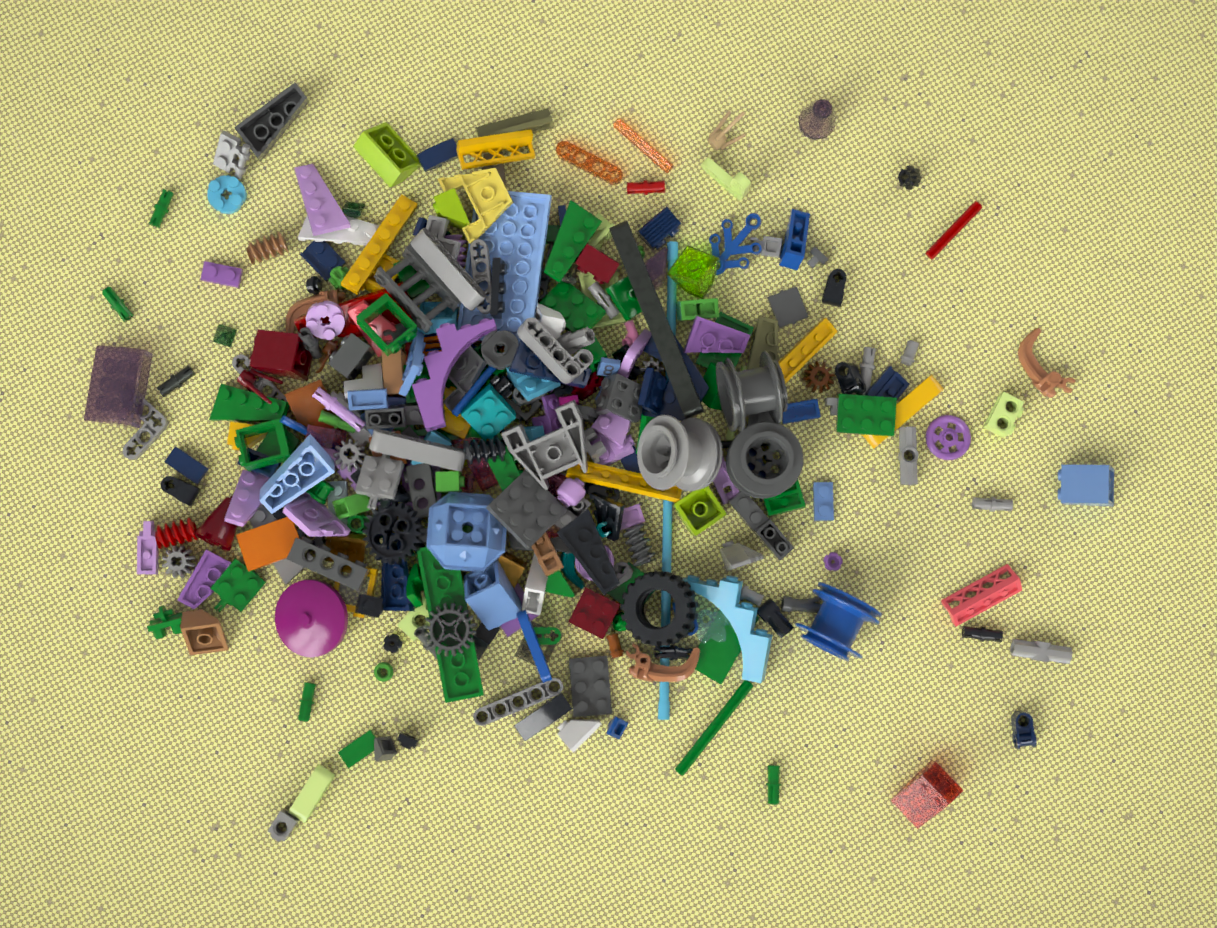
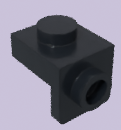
(369, 606)

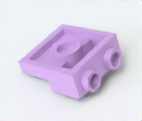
(613, 451)

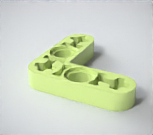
(736, 185)

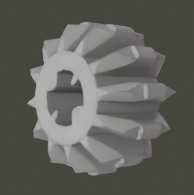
(356, 450)
(171, 561)

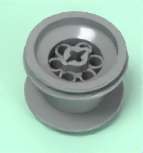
(679, 453)

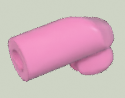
(632, 333)

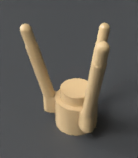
(717, 140)

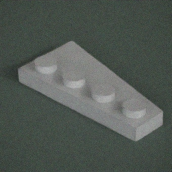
(286, 569)

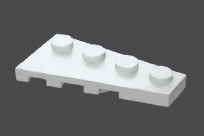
(358, 233)

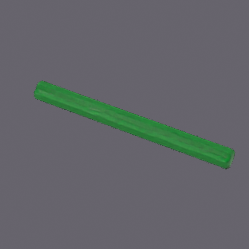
(714, 727)

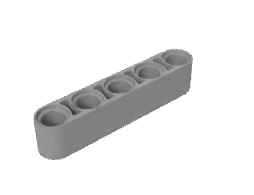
(448, 269)
(417, 449)
(511, 708)

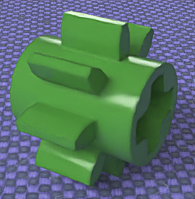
(337, 275)

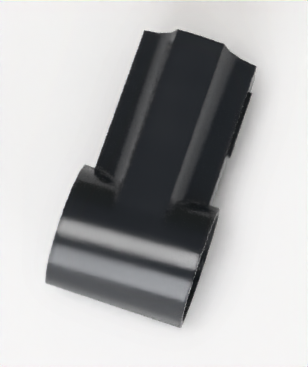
(772, 615)

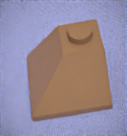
(202, 633)

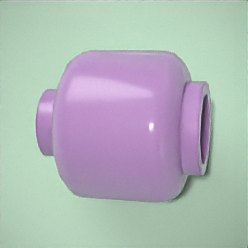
(571, 492)

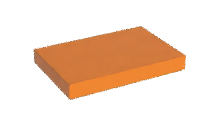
(267, 543)

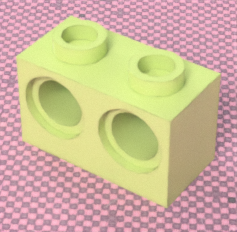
(1000, 412)

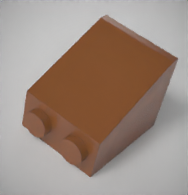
(305, 407)

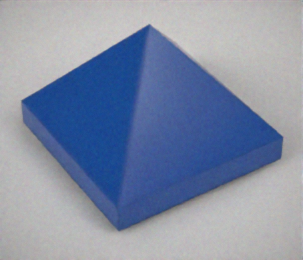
(616, 727)

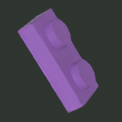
(221, 274)

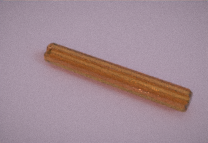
(643, 145)

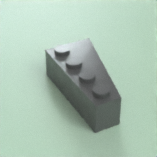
(271, 121)

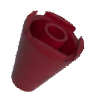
(215, 530)

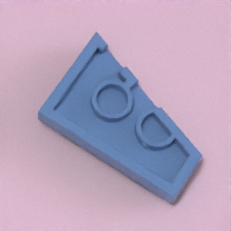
(413, 362)

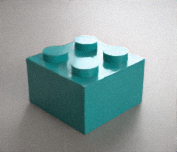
(488, 412)

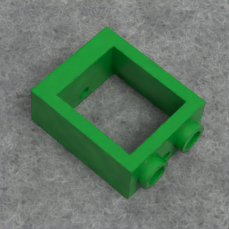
(377, 308)
(283, 439)

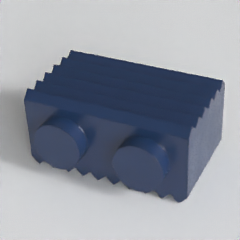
(659, 229)

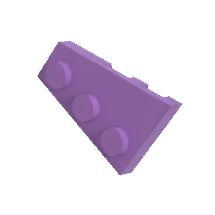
(202, 578)

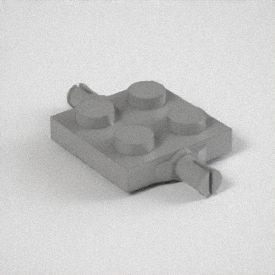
(379, 478)

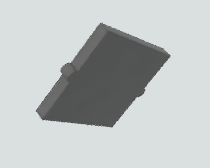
(788, 307)

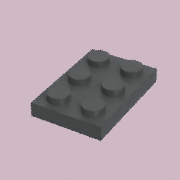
(590, 686)

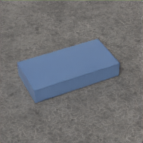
(367, 399)

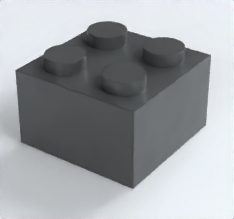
(351, 357)

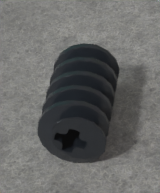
(484, 449)

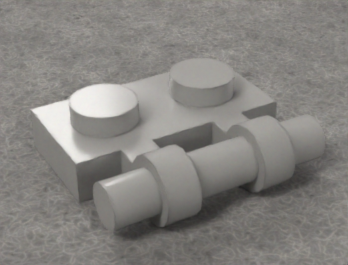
(226, 154)

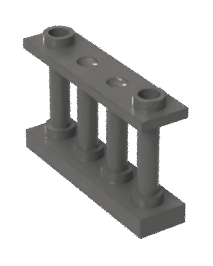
(424, 272)

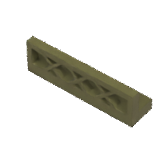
(536, 121)

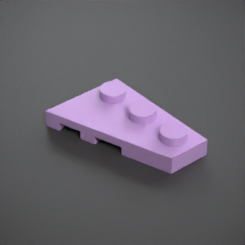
(612, 427)

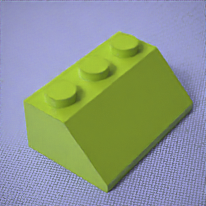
(387, 154)

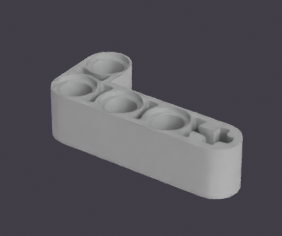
(532, 327)

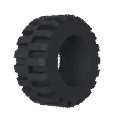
(634, 608)

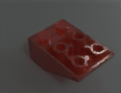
(926, 794)

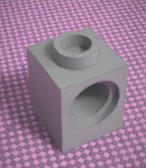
(291, 822)

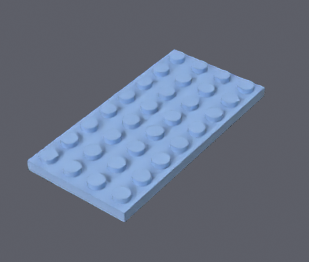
(520, 242)

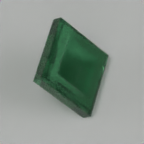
(353, 209)
(224, 335)

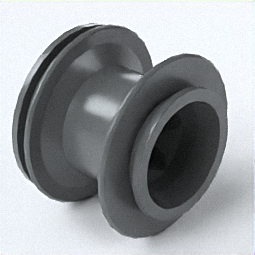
(751, 391)
(778, 440)

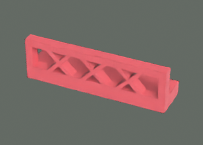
(985, 597)

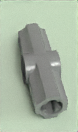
(574, 341)
(908, 442)
(1041, 651)

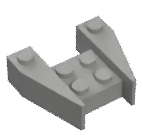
(552, 451)

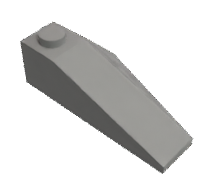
(738, 555)

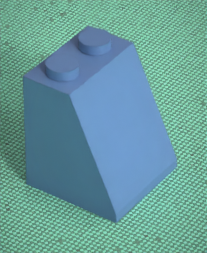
(1086, 485)
(491, 596)

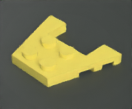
(486, 194)

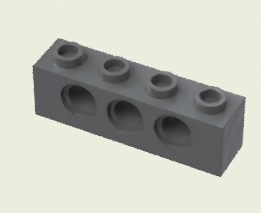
(414, 473)
(299, 552)

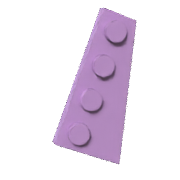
(319, 203)

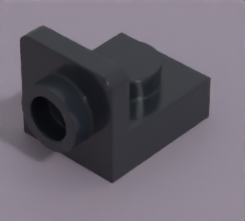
(401, 496)

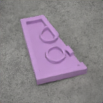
(245, 498)

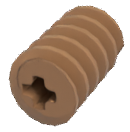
(267, 247)

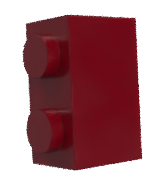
(597, 263)

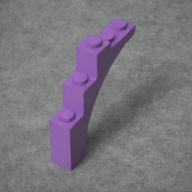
(439, 364)

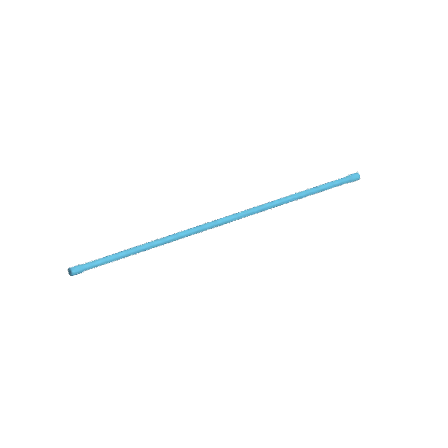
(664, 704)

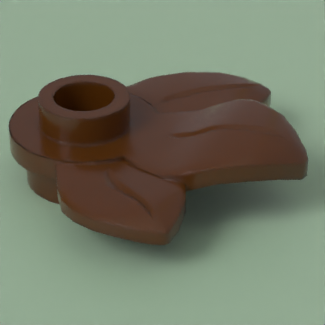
(328, 349)

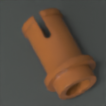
(615, 646)

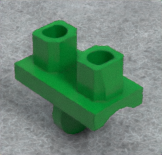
(164, 619)

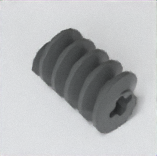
(638, 545)

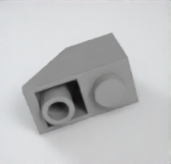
(572, 513)

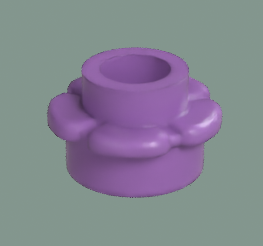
(832, 556)

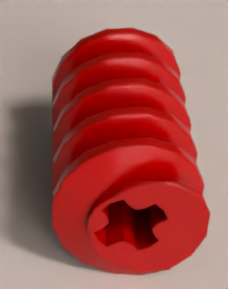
(175, 534)

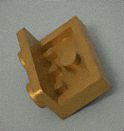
(349, 545)

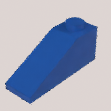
(795, 240)

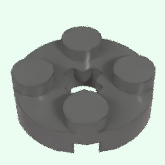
(500, 339)

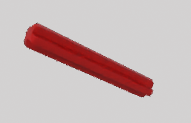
(956, 227)

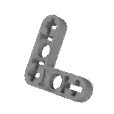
(149, 426)

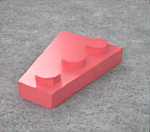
(378, 325)

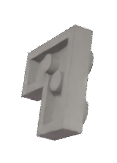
(438, 228)

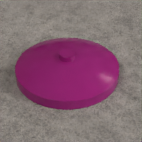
(311, 618)

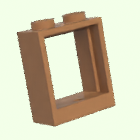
(393, 372)

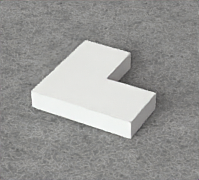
(371, 379)

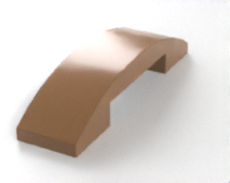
(547, 555)

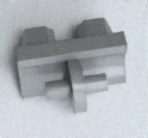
(596, 449)

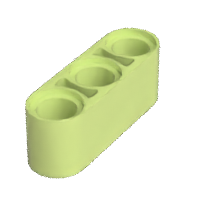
(311, 793)

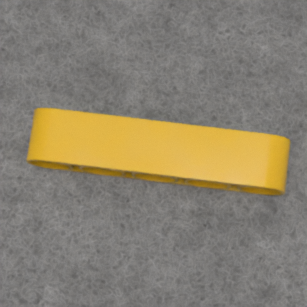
(910, 405)

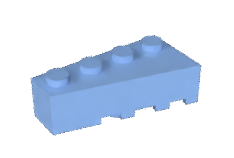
(299, 473)

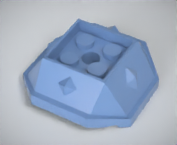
(459, 549)

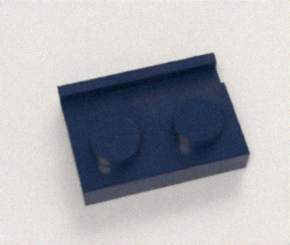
(322, 258)
(888, 384)
(652, 391)

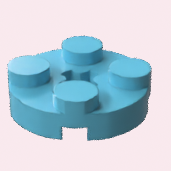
(220, 203)

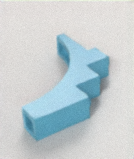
(753, 644)

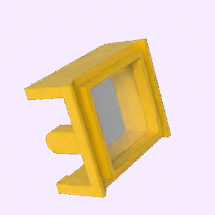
(350, 595)

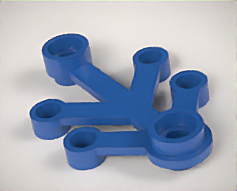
(733, 247)

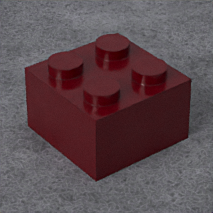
(594, 613)

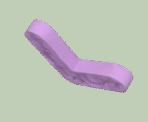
(633, 353)

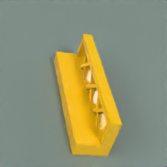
(477, 146)

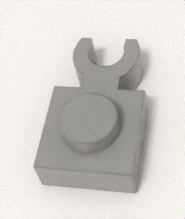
(770, 246)

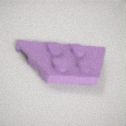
(314, 517)

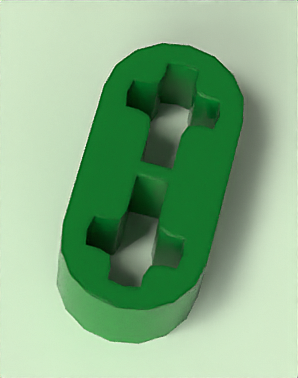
(547, 630)

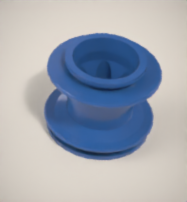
(838, 622)

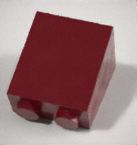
(281, 355)

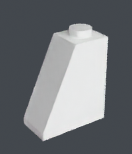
(534, 588)

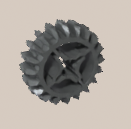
(461, 617)

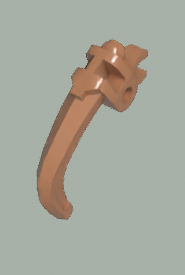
(301, 307)
(1040, 378)
(650, 672)

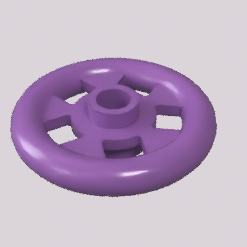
(942, 422)

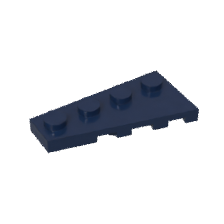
(528, 364)
(394, 585)

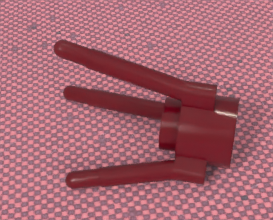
(247, 380)

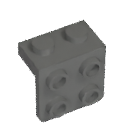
(620, 397)

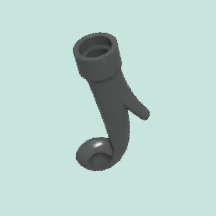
(801, 605)

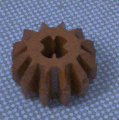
(823, 383)

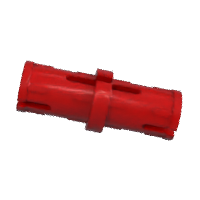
(645, 187)

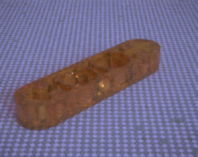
(590, 161)

